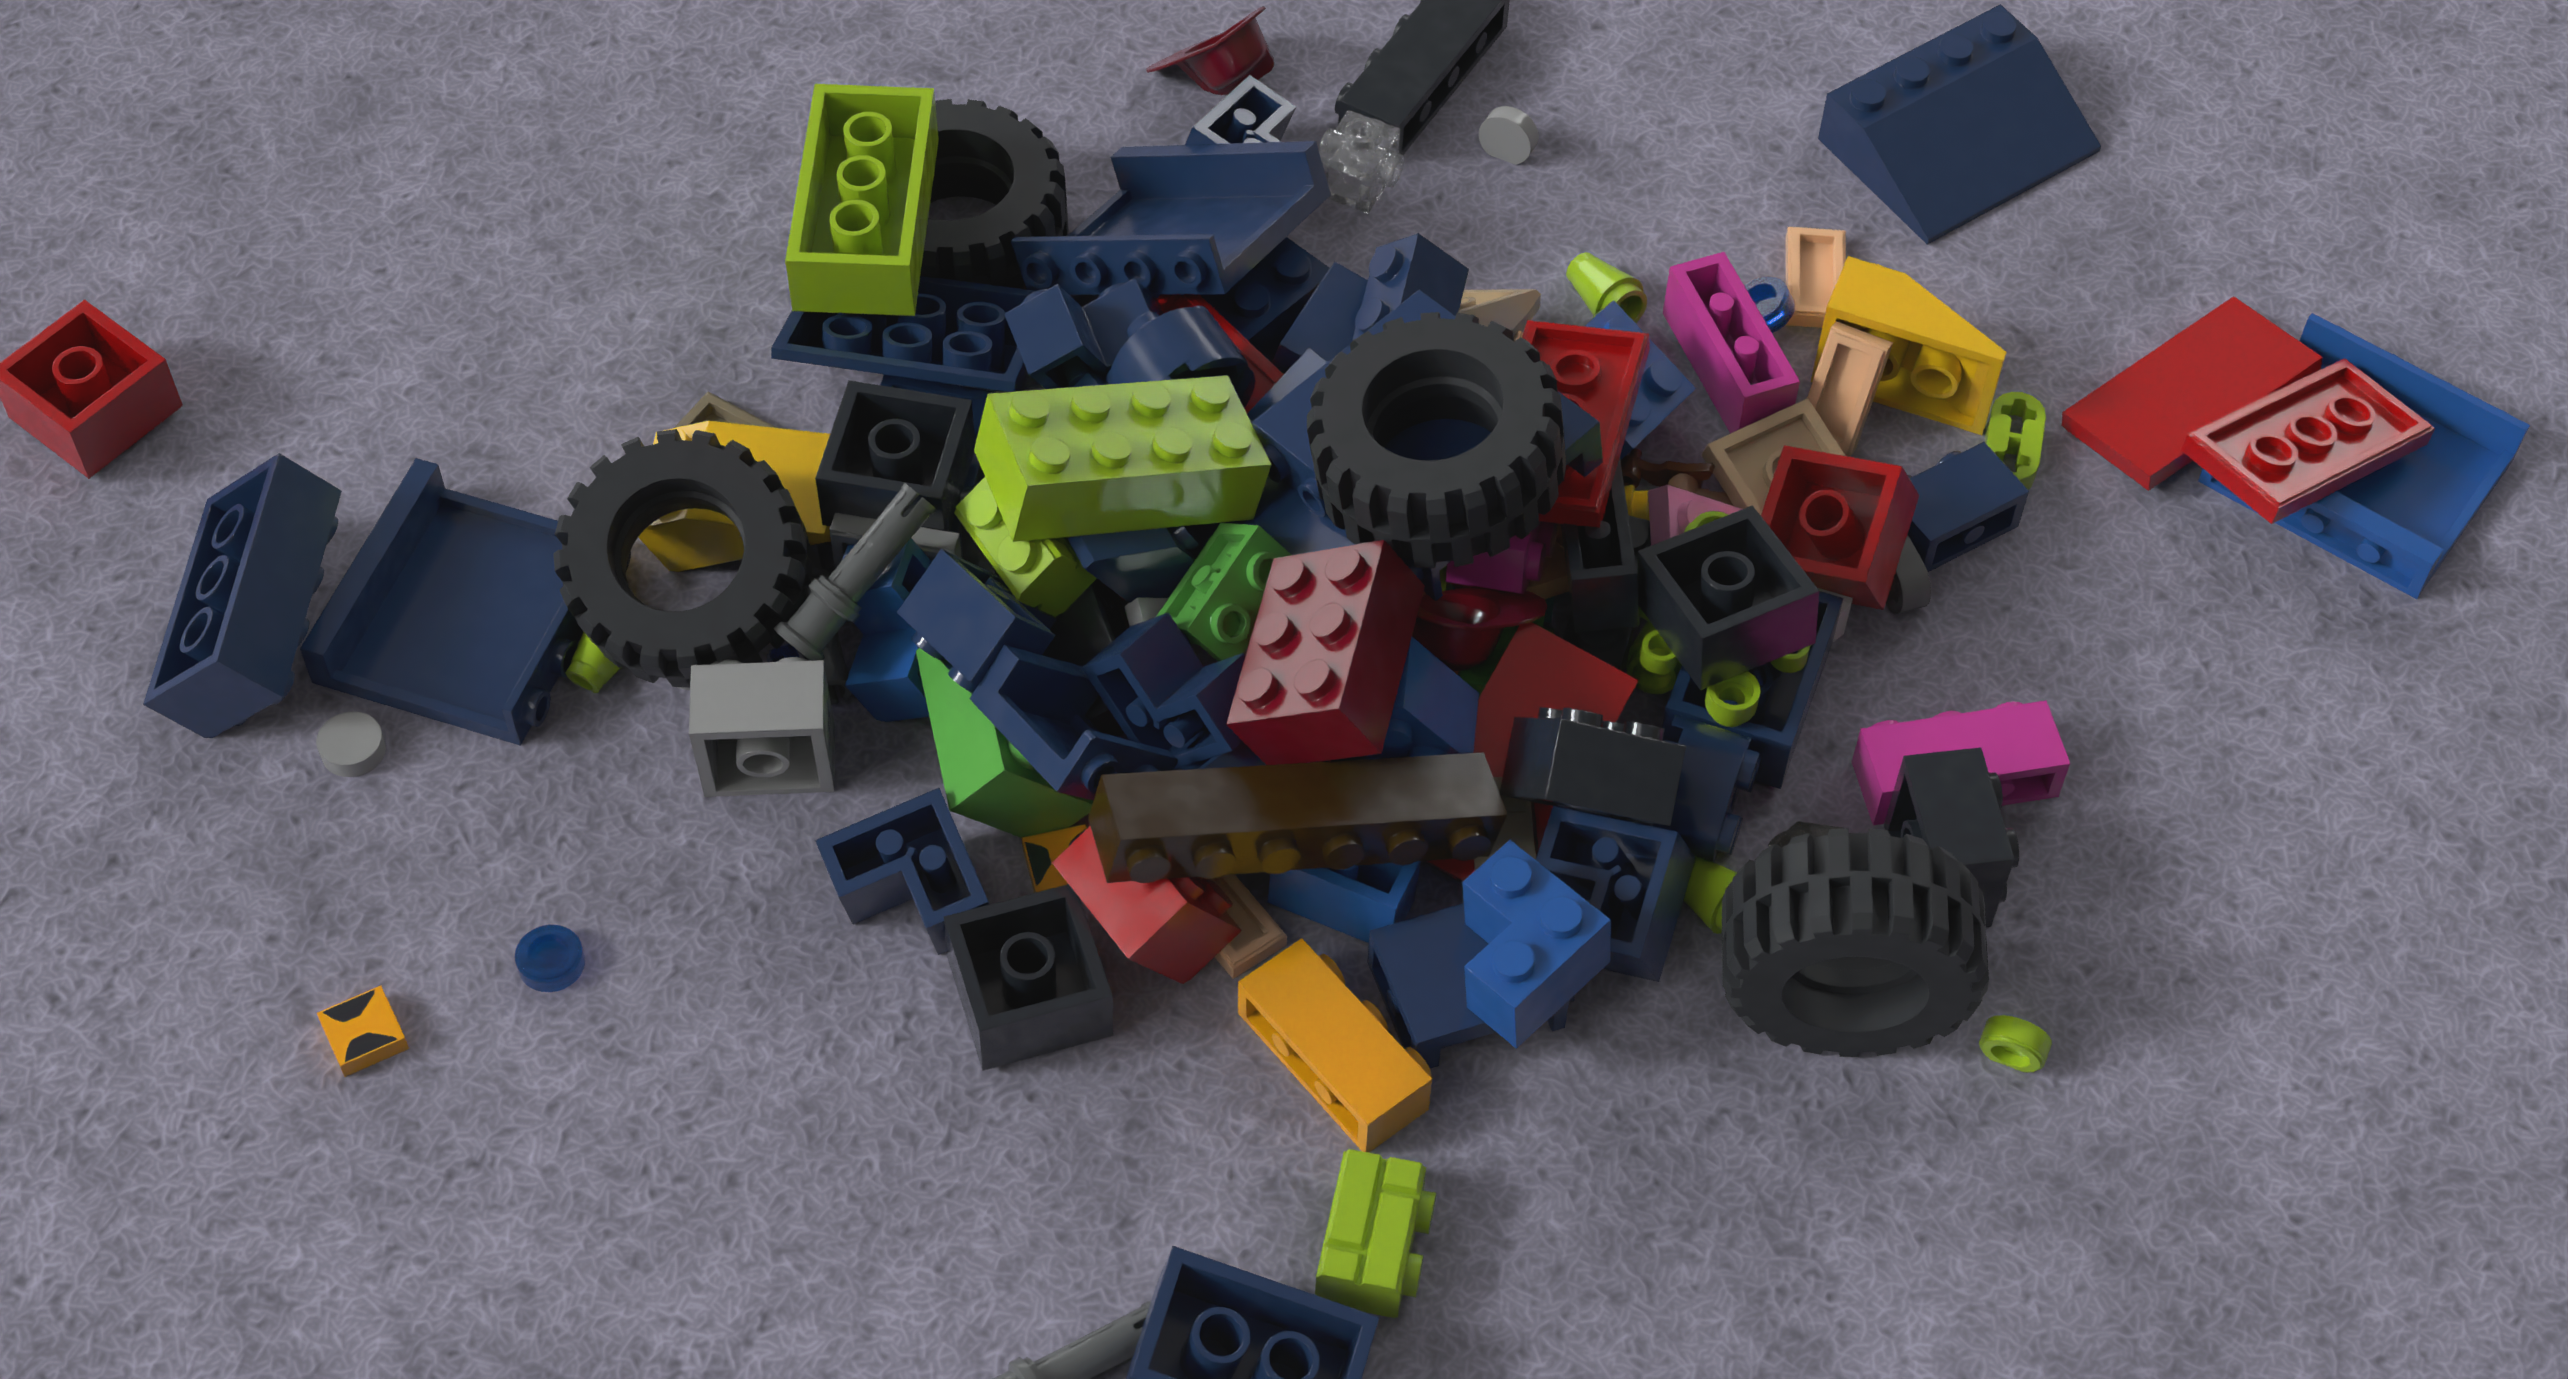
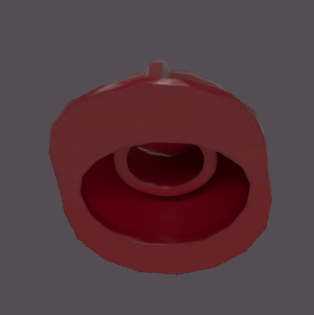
(1226, 58)
(1469, 621)

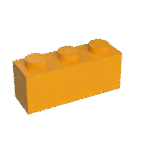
(1335, 1045)

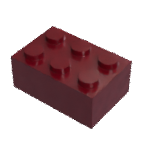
(1326, 655)

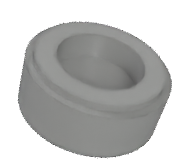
(1508, 134)
(351, 744)

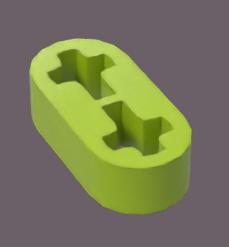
(2028, 443)

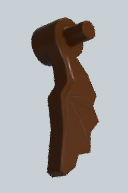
(1659, 474)

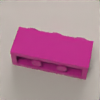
(1728, 341)
(2015, 738)

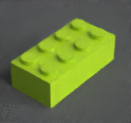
(863, 200)
(1120, 457)

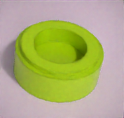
(2015, 1043)

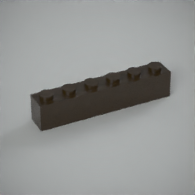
(1295, 817)

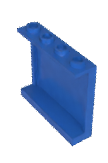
(2416, 508)

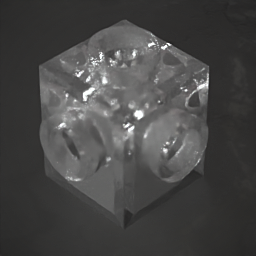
(1362, 150)

